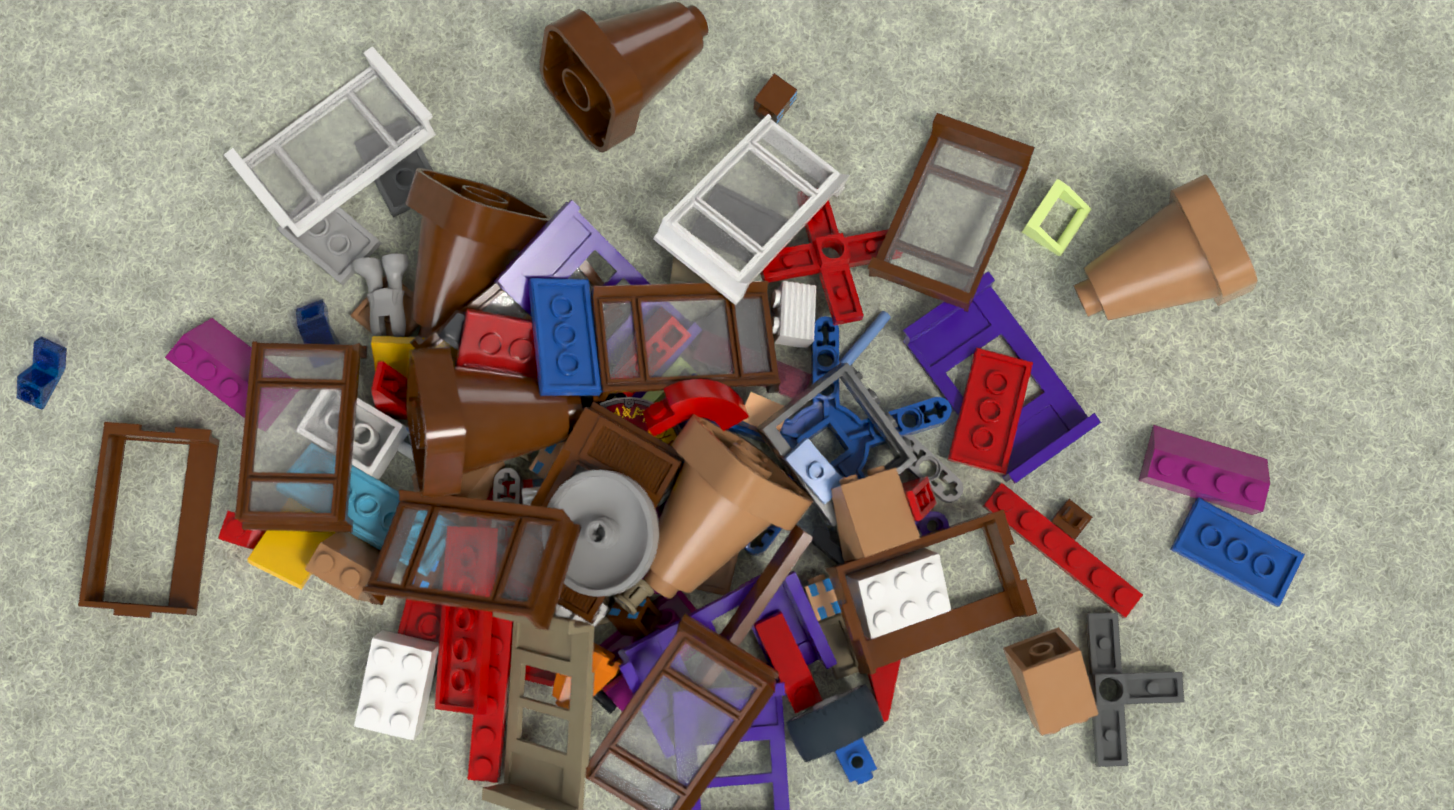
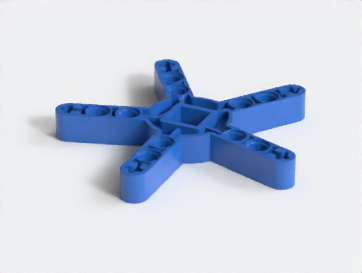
(852, 433)

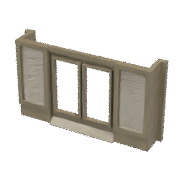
(533, 773)

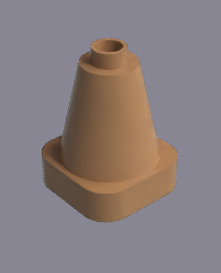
(1171, 259)
(718, 506)

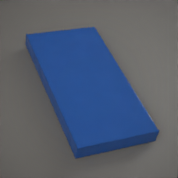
(564, 337)
(1237, 552)

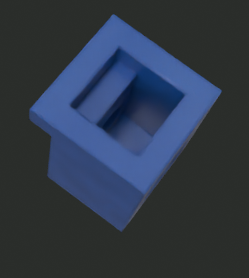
(845, 755)

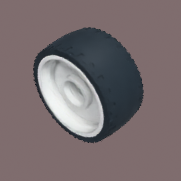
(835, 723)

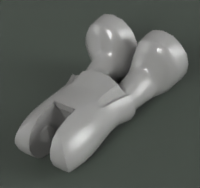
(384, 300)

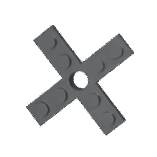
(1132, 688)

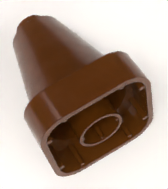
(617, 65)
(463, 242)
(475, 419)

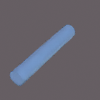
(866, 338)

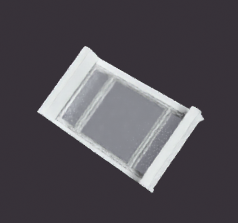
(336, 147)
(748, 208)

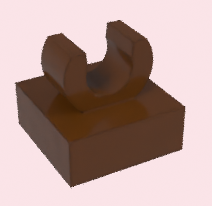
(1071, 519)

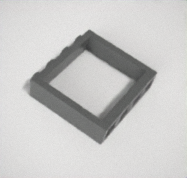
(868, 402)

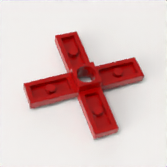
(833, 272)

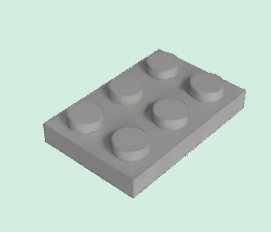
(335, 243)

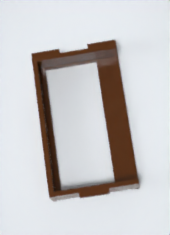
(192, 523)
(961, 621)

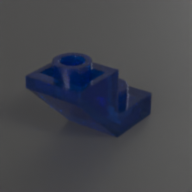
(315, 325)
(41, 378)

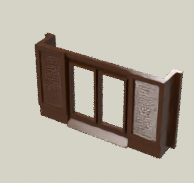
(611, 444)

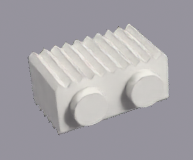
(794, 314)

